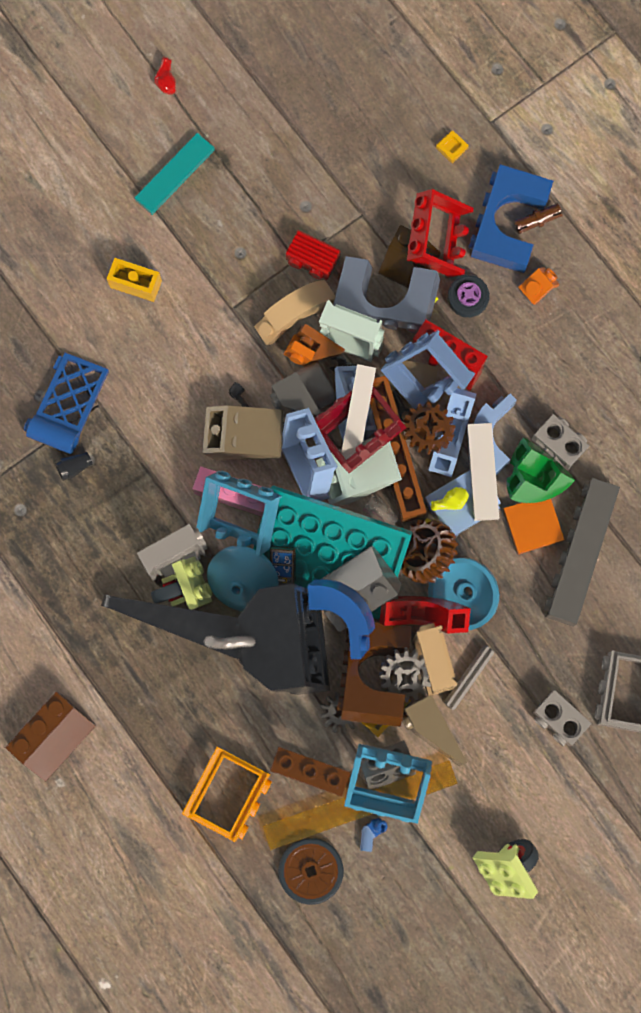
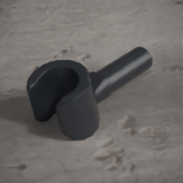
(341, 362)
(235, 392)
(400, 404)

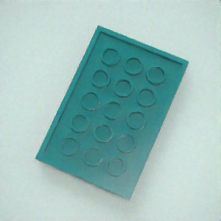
(331, 536)

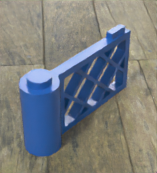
(58, 432)

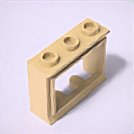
(436, 658)

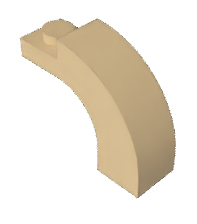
(293, 308)

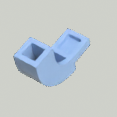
(460, 409)
(489, 415)

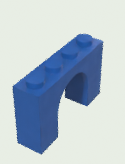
(508, 187)

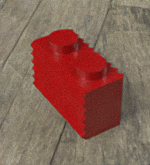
(312, 255)

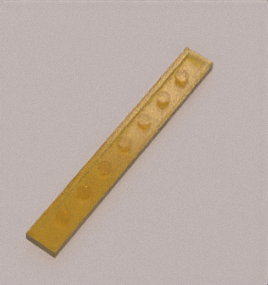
(336, 814)

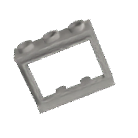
(171, 549)
(607, 688)

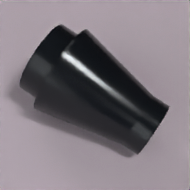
(73, 465)

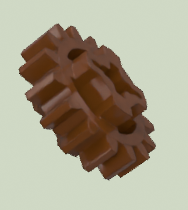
(438, 424)

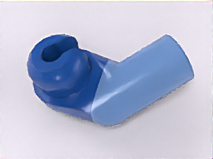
(371, 831)

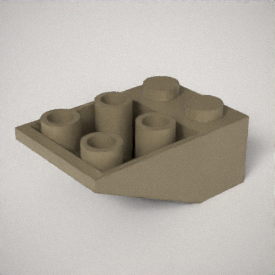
(242, 433)

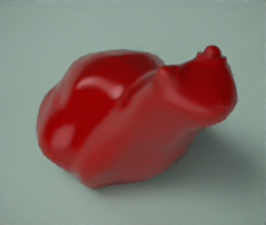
(164, 78)

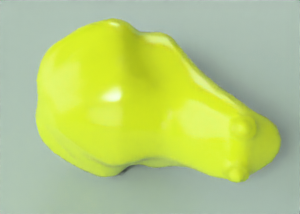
(453, 500)

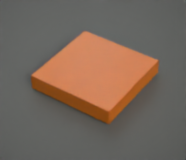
(533, 525)

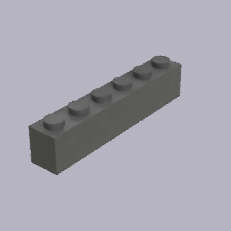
(582, 552)

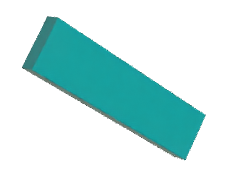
(174, 174)

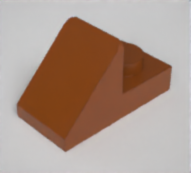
(323, 346)

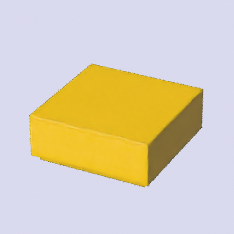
(452, 146)

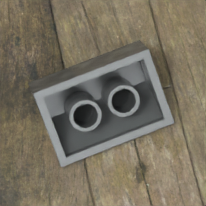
(369, 578)

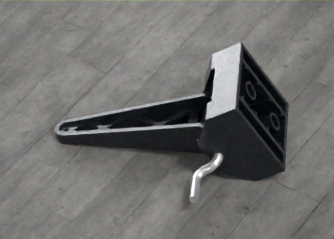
(272, 637)

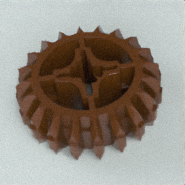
(433, 551)

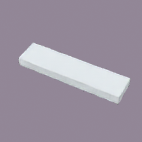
(483, 472)

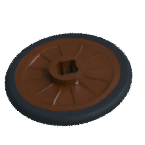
(317, 887)

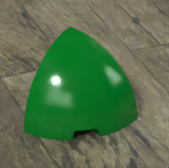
(535, 474)

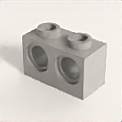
(556, 446)
(565, 713)

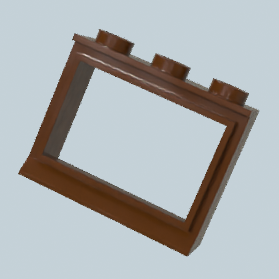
(310, 771)

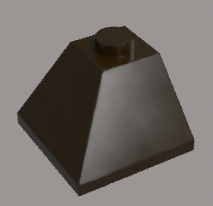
(395, 261)

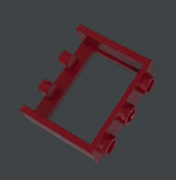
(339, 412)

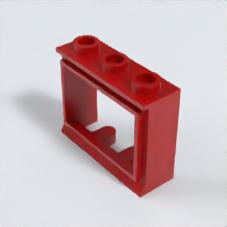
(420, 230)
(470, 357)

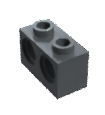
(378, 777)

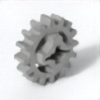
(409, 664)

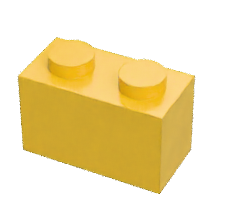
(134, 279)

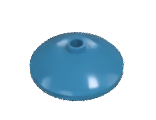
(239, 568)
(471, 574)

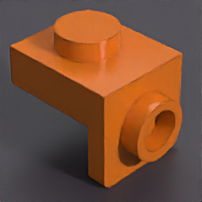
(539, 284)
(299, 352)

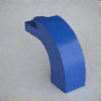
(347, 604)

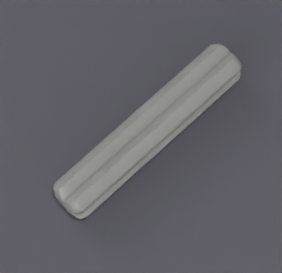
(469, 677)

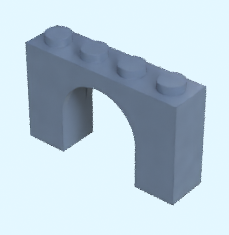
(407, 314)

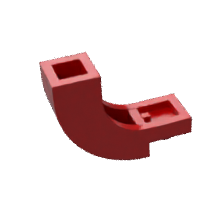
(425, 611)

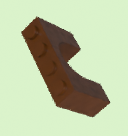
(359, 700)

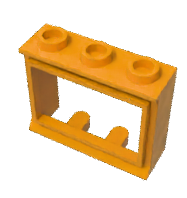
(250, 807)

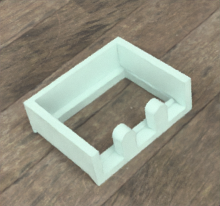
(352, 331)

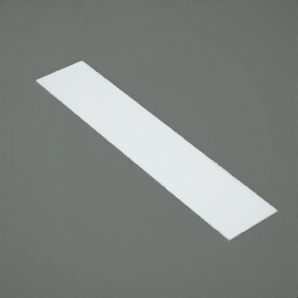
(358, 409)

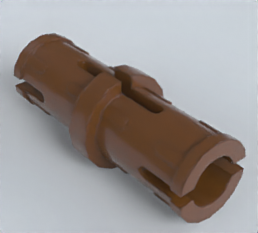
(538, 218)

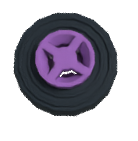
(471, 288)

